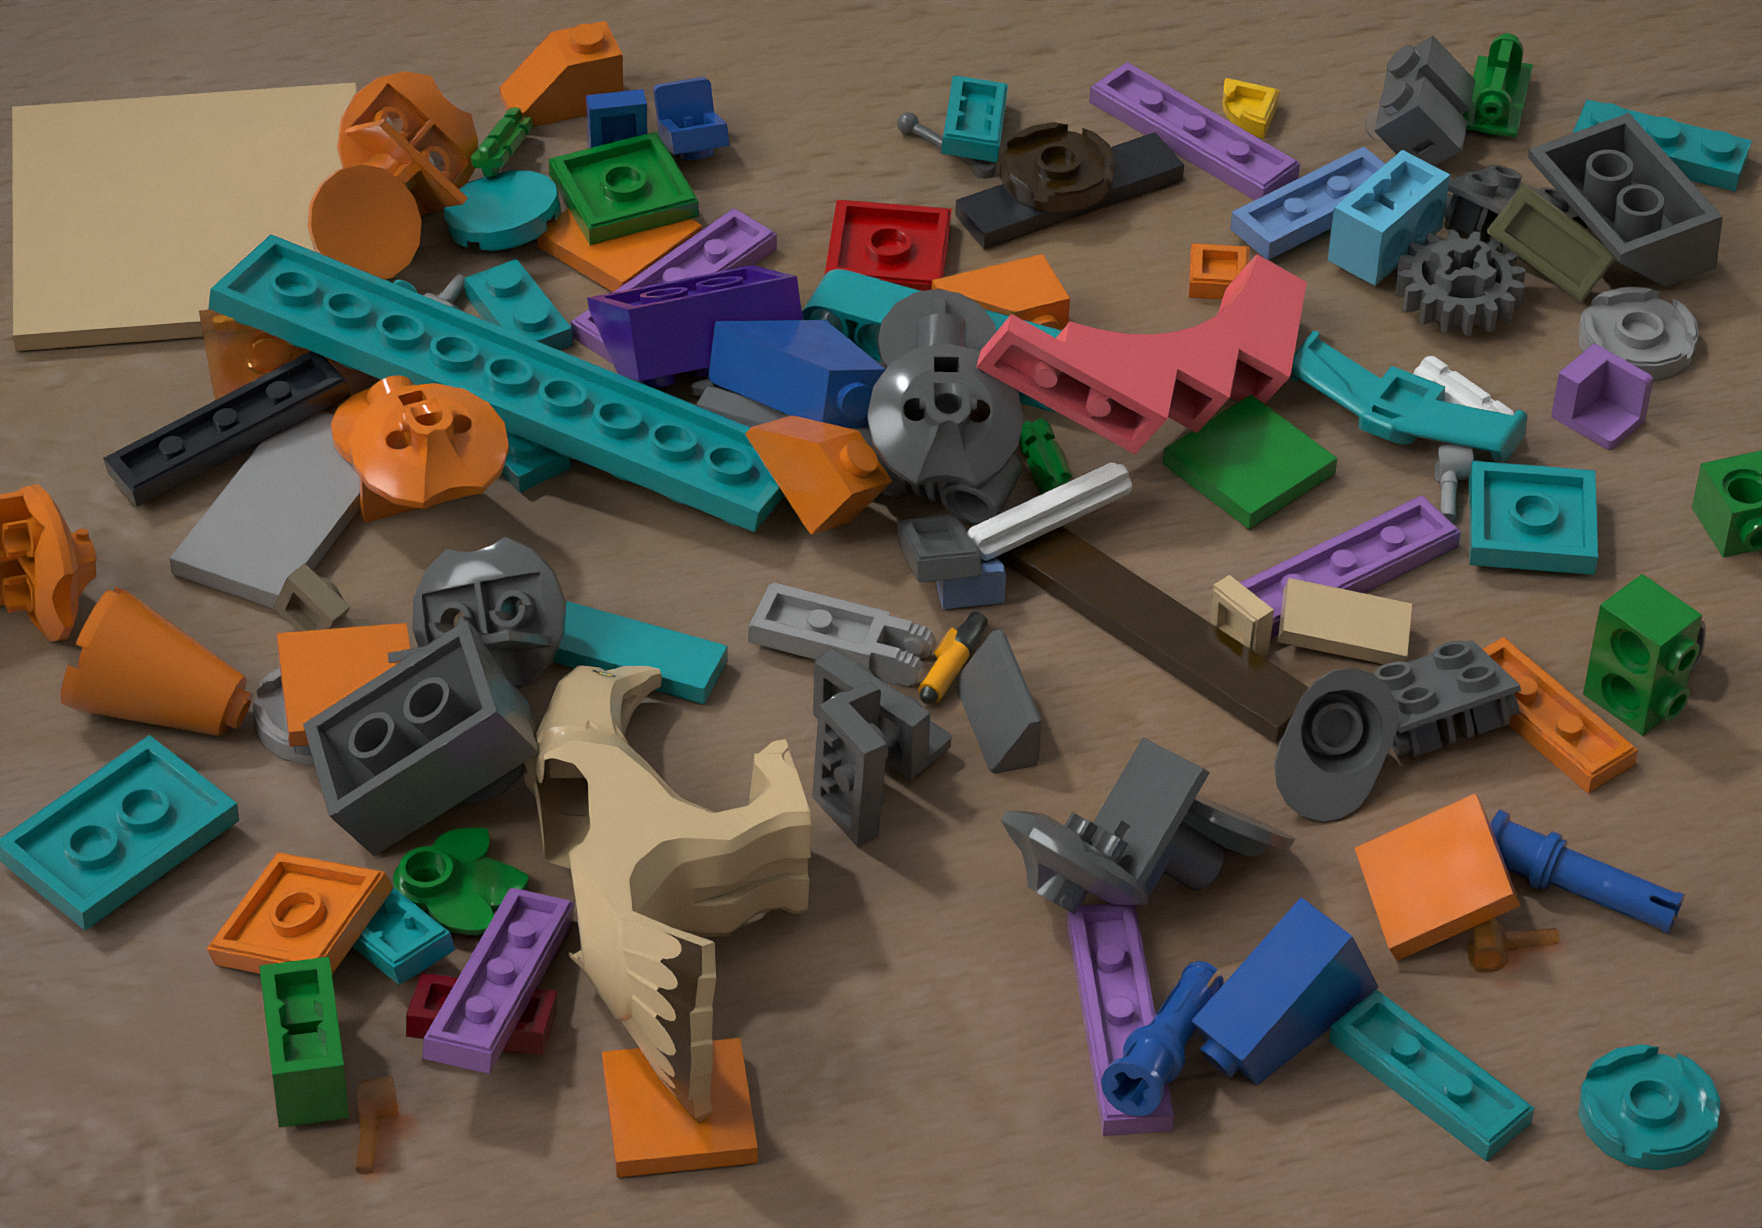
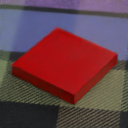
(890, 242)

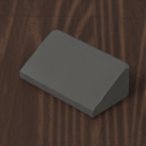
(1000, 706)

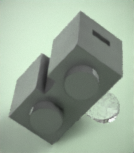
(1423, 103)

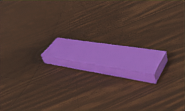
(1194, 132)
(723, 245)
(1363, 554)
(498, 981)
(1113, 1002)

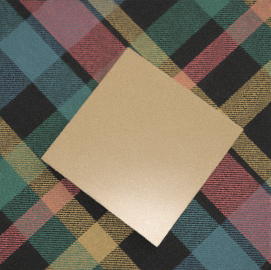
(153, 200)

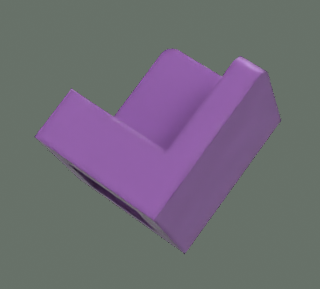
(1602, 396)

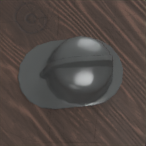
(1336, 744)

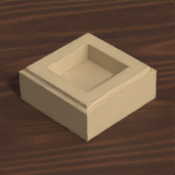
(1241, 615)

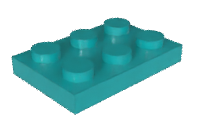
(117, 832)

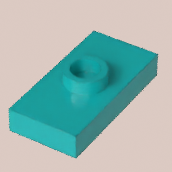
(974, 118)
(403, 939)

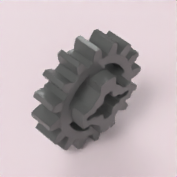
(1460, 282)

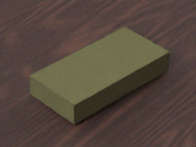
(1551, 242)

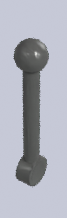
(909, 124)

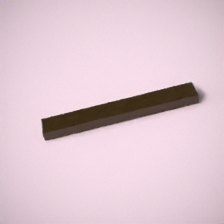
(1160, 629)

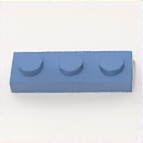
(1303, 206)

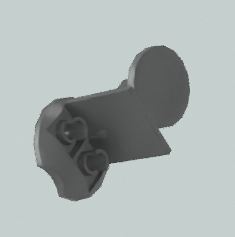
(932, 407)
(489, 593)
(1143, 830)

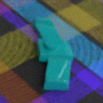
(1404, 404)

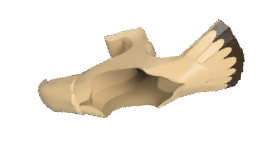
(659, 868)

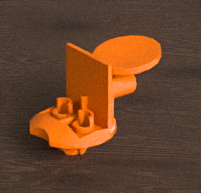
(375, 202)
(418, 445)
(42, 561)

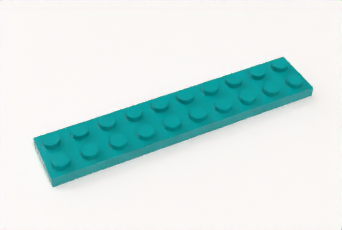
(531, 386)

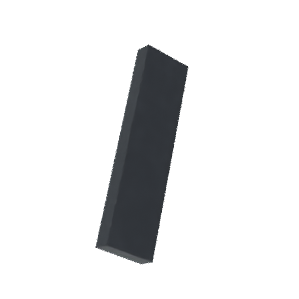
(1139, 168)
(226, 427)

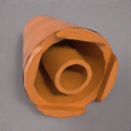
(151, 671)

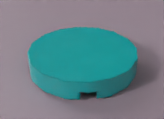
(504, 210)
(1649, 1107)

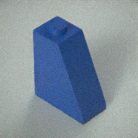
(796, 369)
(1284, 995)

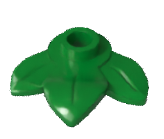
(457, 880)

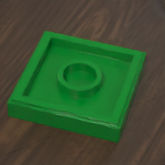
(623, 188)
(1250, 461)

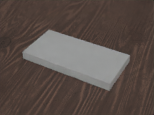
(273, 515)

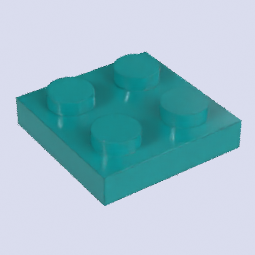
(1532, 517)

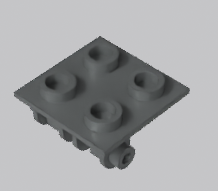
(1483, 195)
(1451, 681)

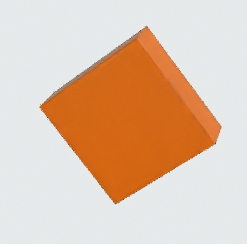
(1214, 268)

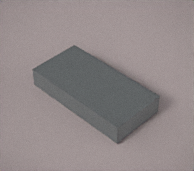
(938, 548)

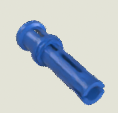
(1549, 861)
(1156, 1051)

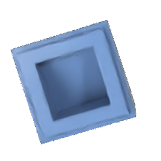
(975, 591)

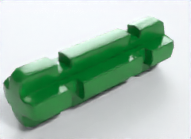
(502, 142)
(1043, 455)

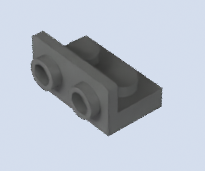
(906, 725)
(851, 762)

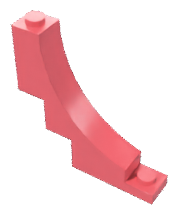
(1134, 382)

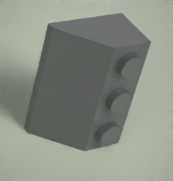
(1634, 199)
(418, 740)

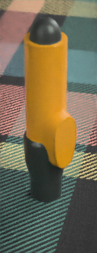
(952, 654)

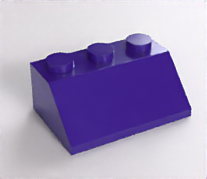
(672, 323)

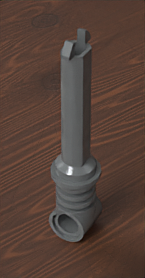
(967, 502)

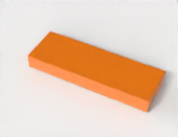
(1561, 724)

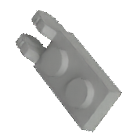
(814, 623)

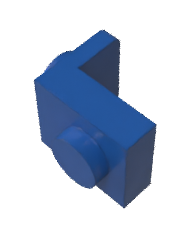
(615, 116)
(688, 118)

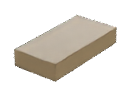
(1344, 622)

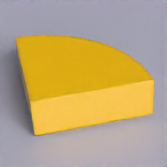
(1250, 105)

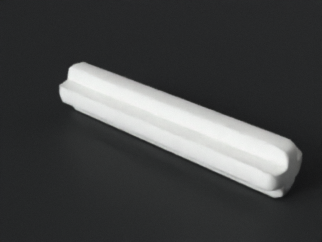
(1050, 510)

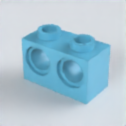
(1386, 215)

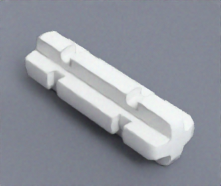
(1457, 387)

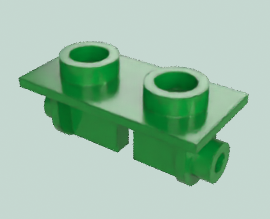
(1499, 88)

